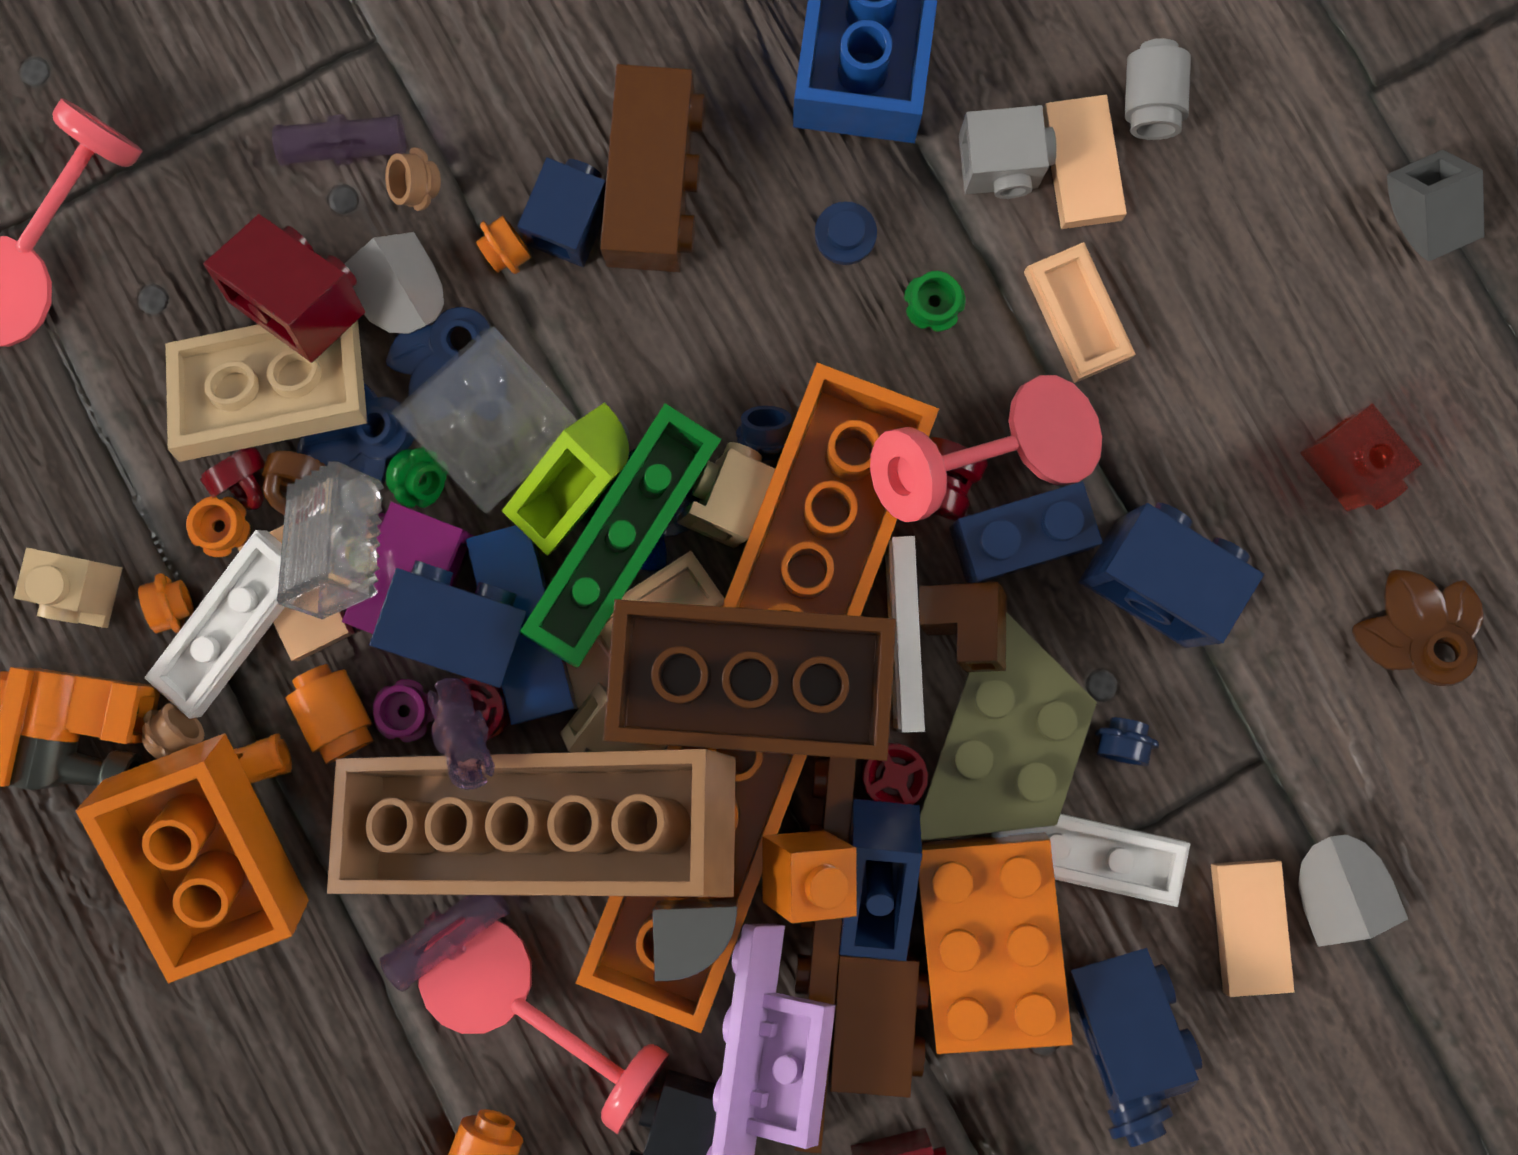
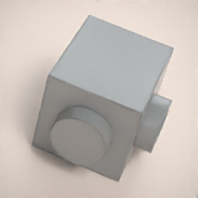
(1005, 151)

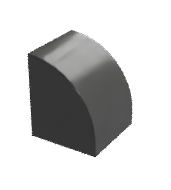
(1438, 203)
(690, 935)

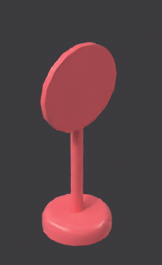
(23, 274)
(1049, 428)
(492, 986)

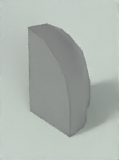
(397, 283)
(1347, 892)

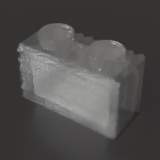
(330, 541)

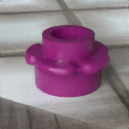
(387, 715)

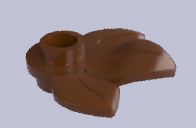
(1417, 621)

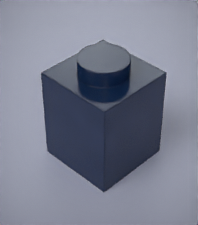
(564, 210)

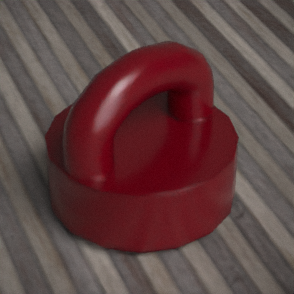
(237, 476)

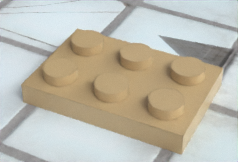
(256, 391)

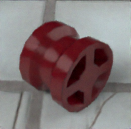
(907, 779)

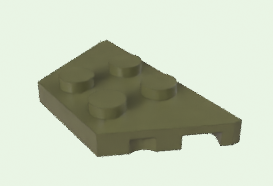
(1009, 746)

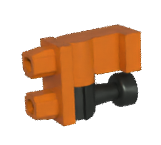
(48, 712)

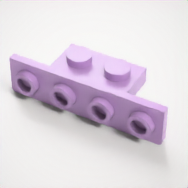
(772, 1054)

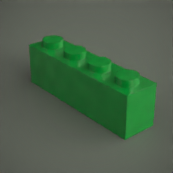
(620, 536)

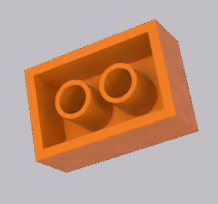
(194, 858)
(994, 944)

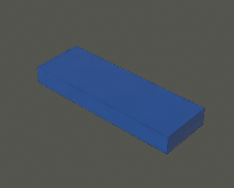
(535, 679)

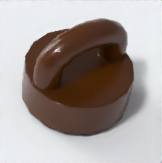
(283, 469)

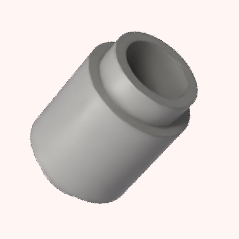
(1157, 89)

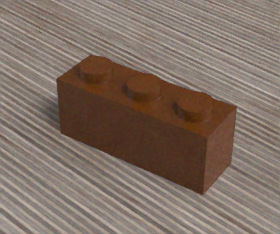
(651, 168)

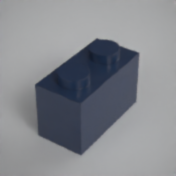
(1025, 533)
(448, 625)
(887, 879)
(1133, 1030)

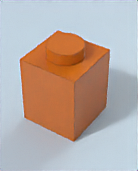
(809, 876)

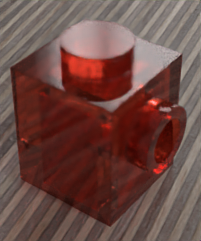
(1362, 460)

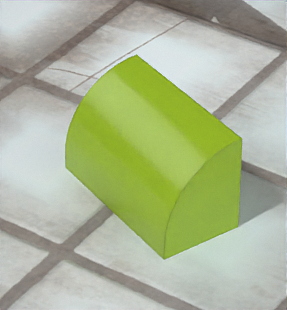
(569, 478)

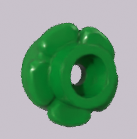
(937, 285)
(404, 476)

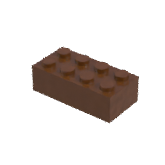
(750, 679)

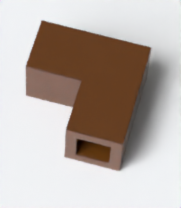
(974, 614)

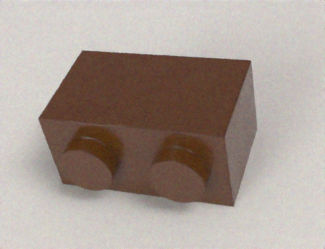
(875, 1026)

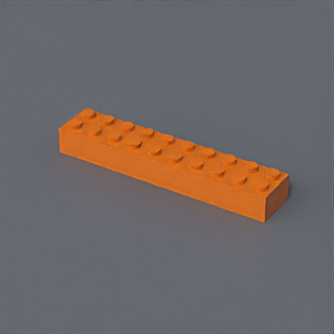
(807, 553)

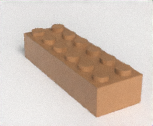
(537, 826)

